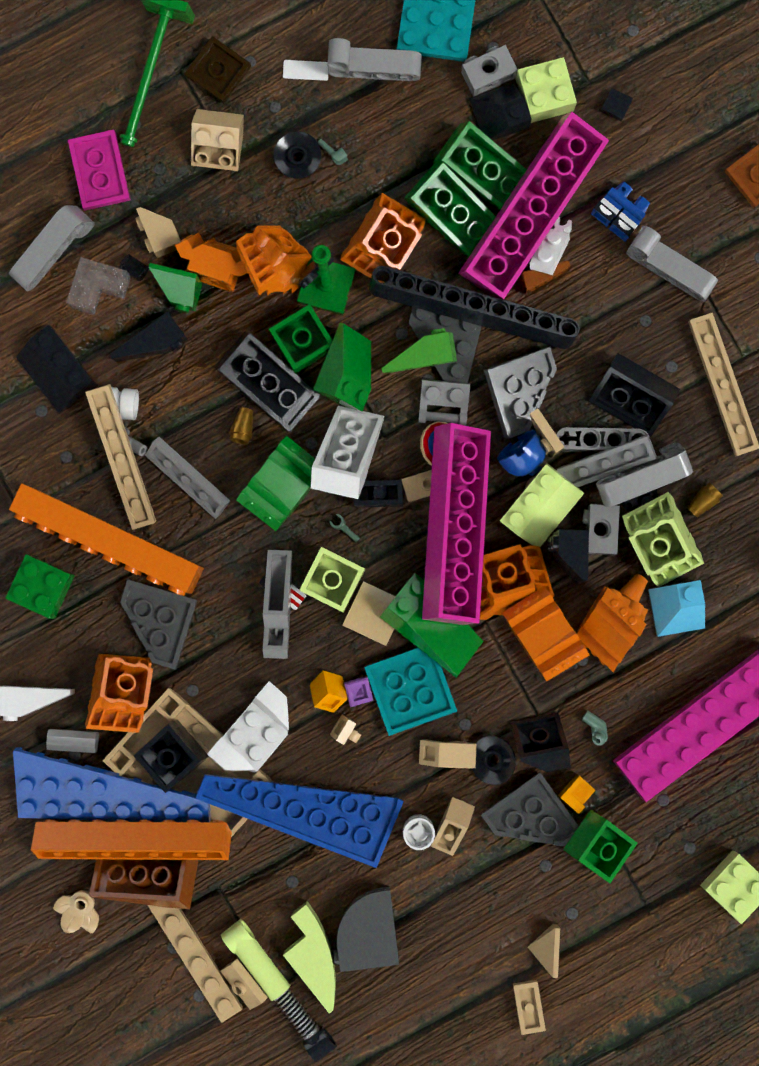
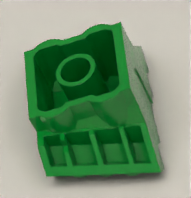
(279, 484)

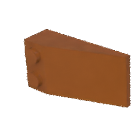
(145, 881)

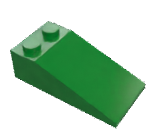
(481, 164)
(450, 208)
(444, 642)

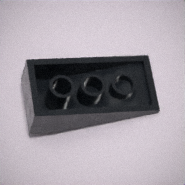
(267, 381)

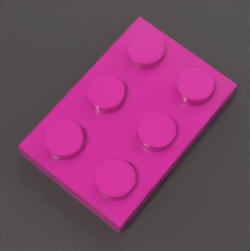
(99, 170)

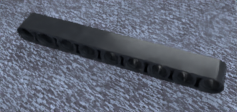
(462, 309)

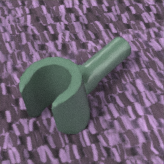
(338, 156)
(343, 527)

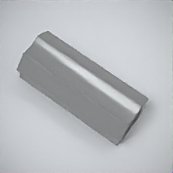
(72, 740)

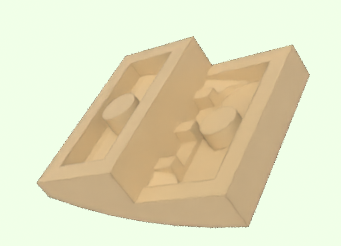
(366, 613)

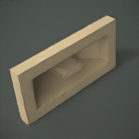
(547, 949)

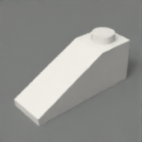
(21, 701)

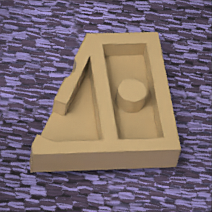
(549, 438)

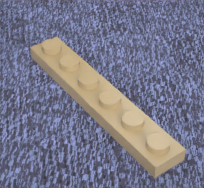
(723, 384)
(120, 456)
(198, 961)

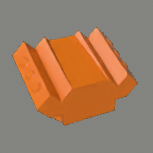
(384, 237)
(272, 259)
(212, 261)
(511, 577)
(612, 626)
(545, 634)
(119, 693)

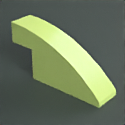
(313, 956)

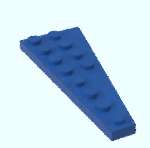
(71, 791)
(333, 819)

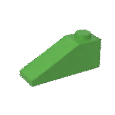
(426, 352)

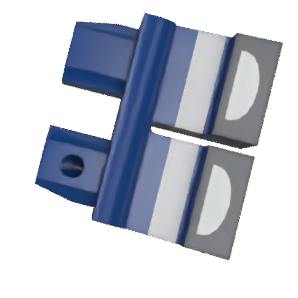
(616, 202)

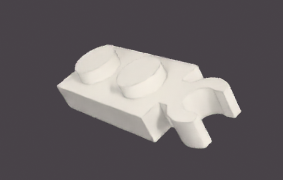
(552, 248)

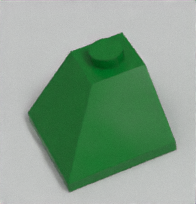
(179, 287)

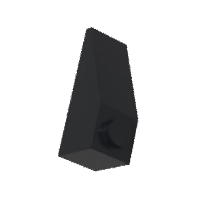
(154, 340)

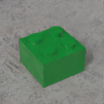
(302, 338)
(40, 586)
(600, 846)

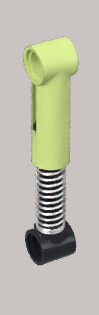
(243, 943)

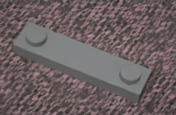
(609, 461)
(187, 477)

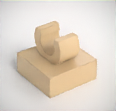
(345, 730)

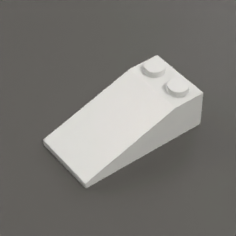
(346, 452)

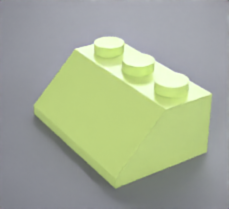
(542, 506)

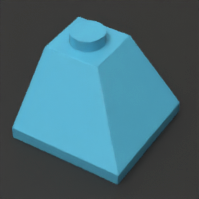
(678, 608)

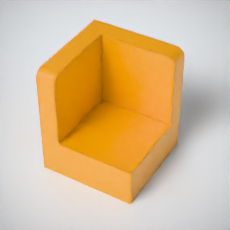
(328, 691)
(577, 793)

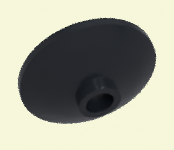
(294, 144)
(486, 768)

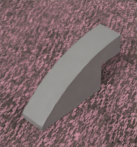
(277, 604)

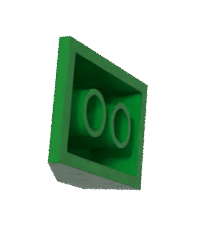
(347, 369)

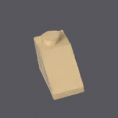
(453, 826)

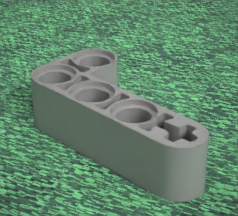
(372, 63)
(49, 245)
(670, 265)
(600, 436)
(667, 468)

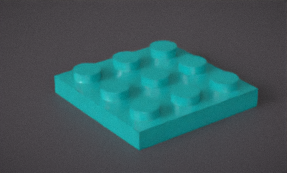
(437, 28)
(410, 690)

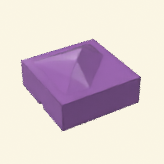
(358, 691)

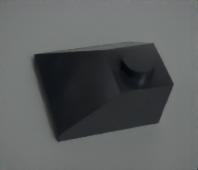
(501, 111)
(542, 742)

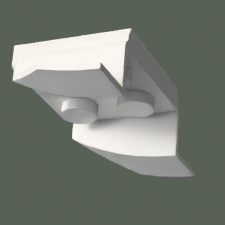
(254, 733)

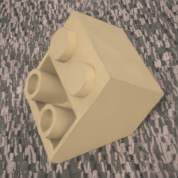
(216, 139)

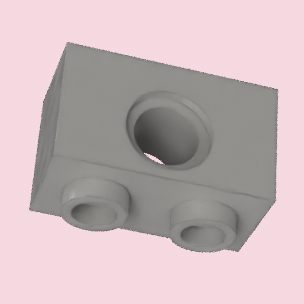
(480, 81)
(610, 519)

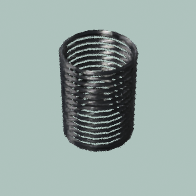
(134, 272)

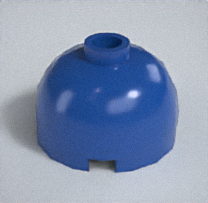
(524, 456)

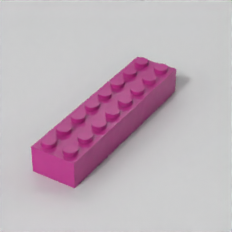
(534, 206)
(456, 524)
(693, 731)

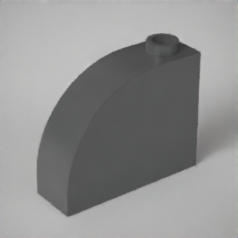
(367, 933)

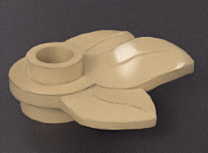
(76, 915)

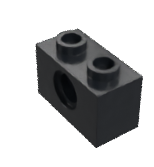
(380, 494)

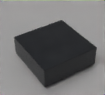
(616, 104)

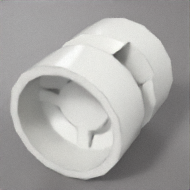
(127, 402)
(418, 832)

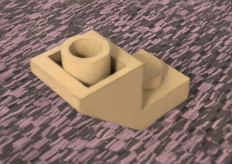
(447, 754)

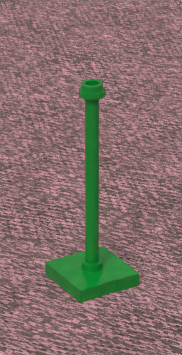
(166, 10)
(332, 285)

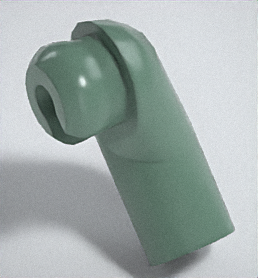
(598, 728)

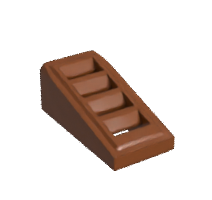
(534, 279)

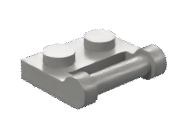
(444, 394)

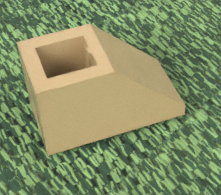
(160, 232)

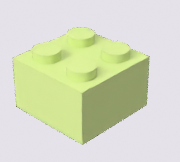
(546, 89)
(332, 579)
(734, 886)

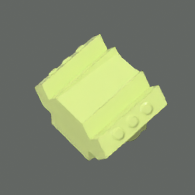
(662, 540)

